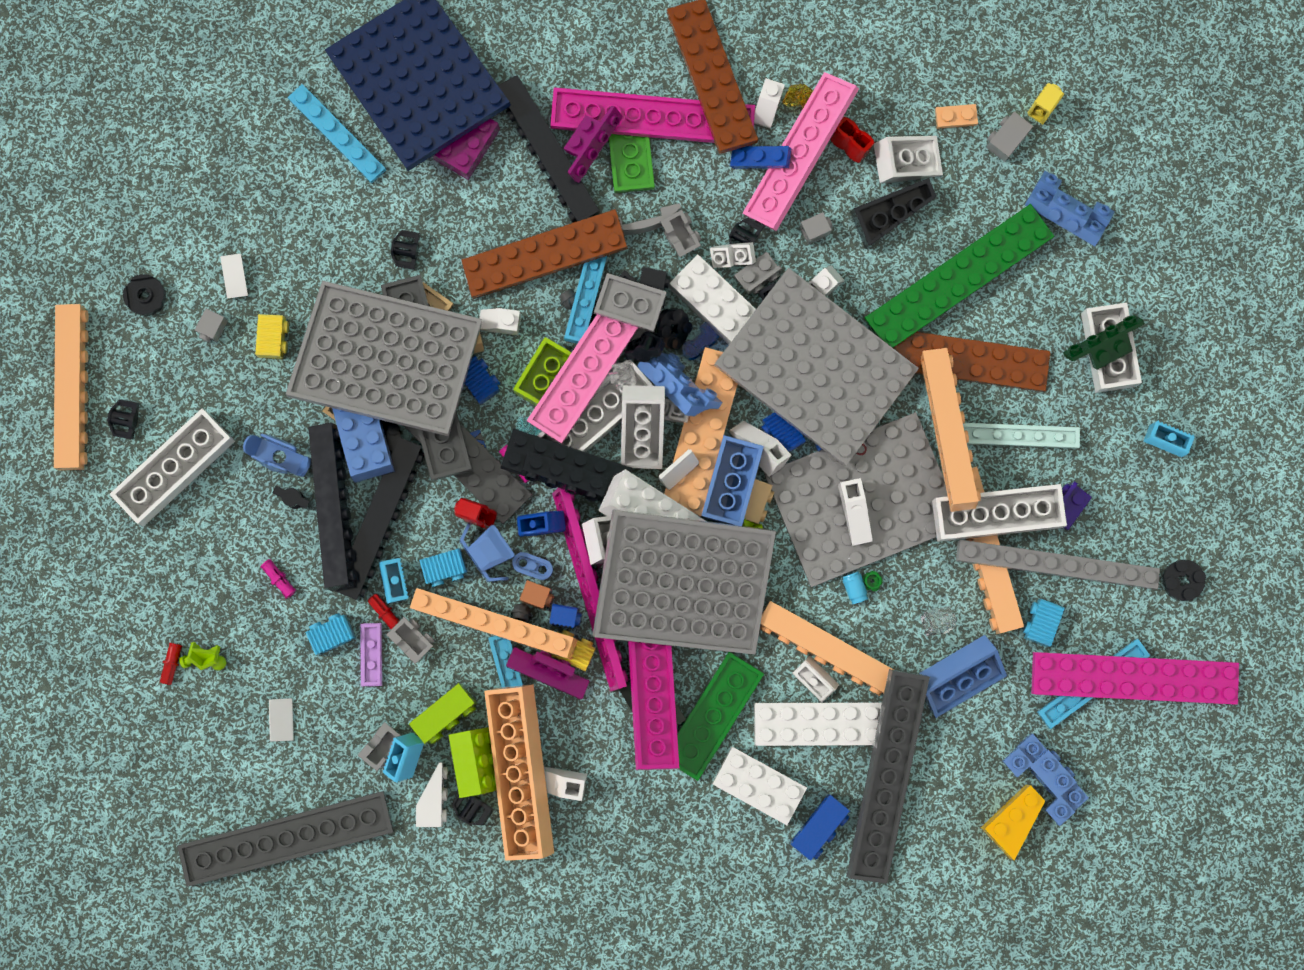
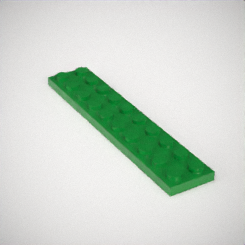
(959, 277)

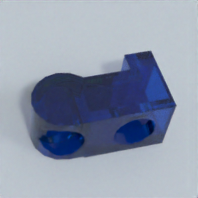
(694, 348)

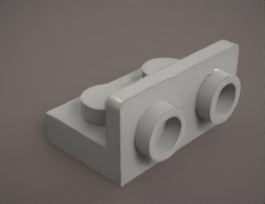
(757, 274)

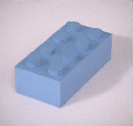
(363, 445)

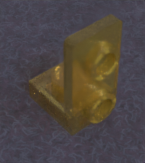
(797, 95)

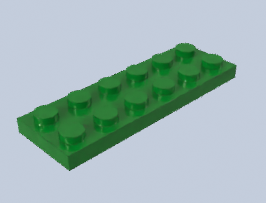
(715, 714)

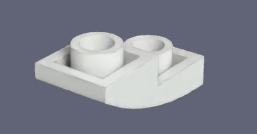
(732, 255)
(234, 275)
(673, 413)

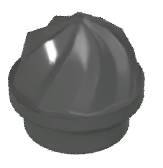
(567, 299)
(521, 612)

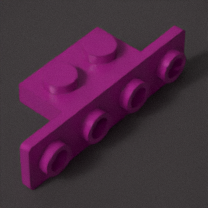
(589, 141)
(548, 671)

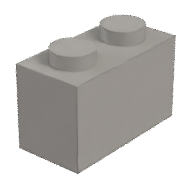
(1009, 136)

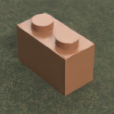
(537, 595)

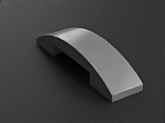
(649, 224)

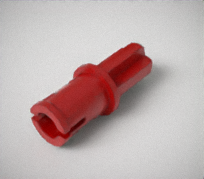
(383, 611)
(170, 663)

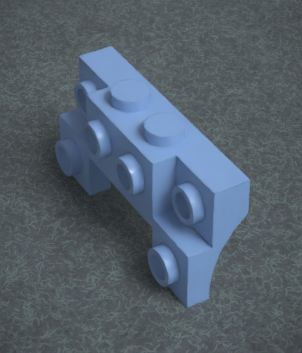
(1068, 211)
(679, 388)
(1051, 774)

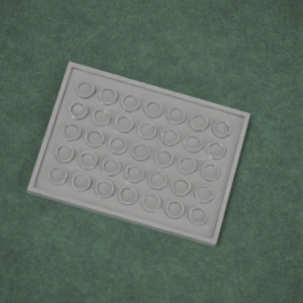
(384, 358)
(816, 366)
(898, 485)
(683, 582)

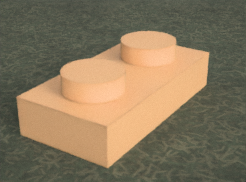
(956, 116)

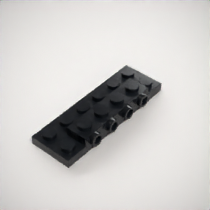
(559, 466)

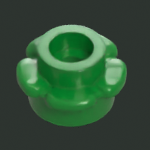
(877, 581)

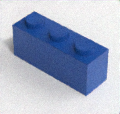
(820, 827)

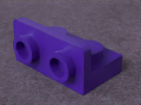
(1074, 502)

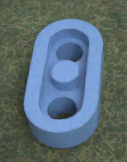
(532, 566)

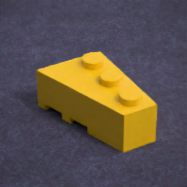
(1014, 821)

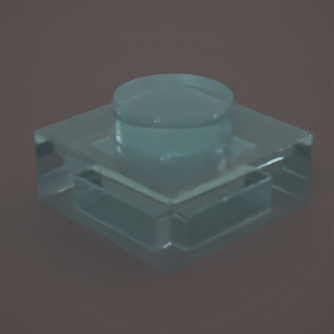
(524, 426)

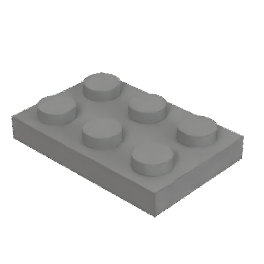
(630, 302)

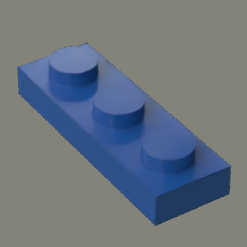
(761, 157)

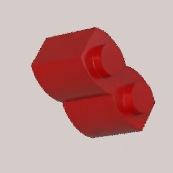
(852, 140)
(475, 513)

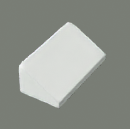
(678, 469)
(815, 679)
(281, 719)

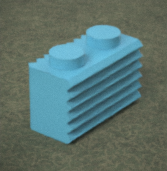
(1169, 439)
(443, 567)
(393, 580)
(1043, 622)
(330, 634)
(403, 757)

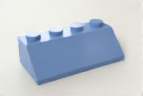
(732, 481)
(963, 675)

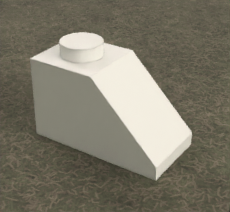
(768, 103)
(500, 321)

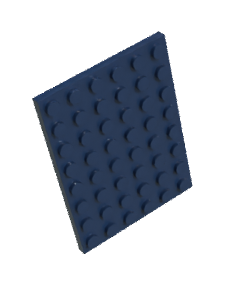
(417, 79)

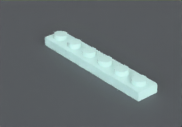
(1023, 435)

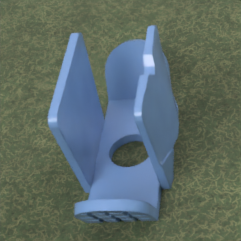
(263, 452)
(488, 551)

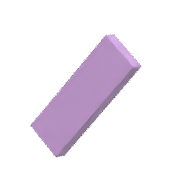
(371, 654)

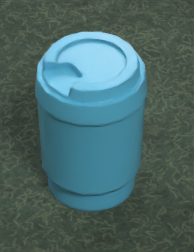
(855, 587)

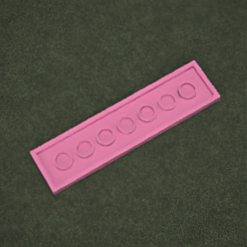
(807, 140)
(581, 377)

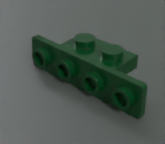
(1106, 345)

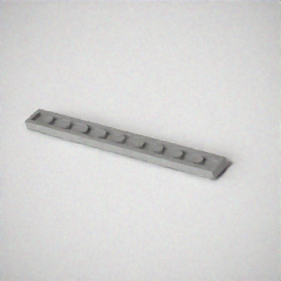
(1057, 564)

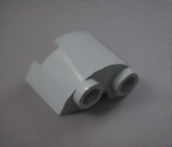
(680, 234)
(410, 639)
(377, 748)

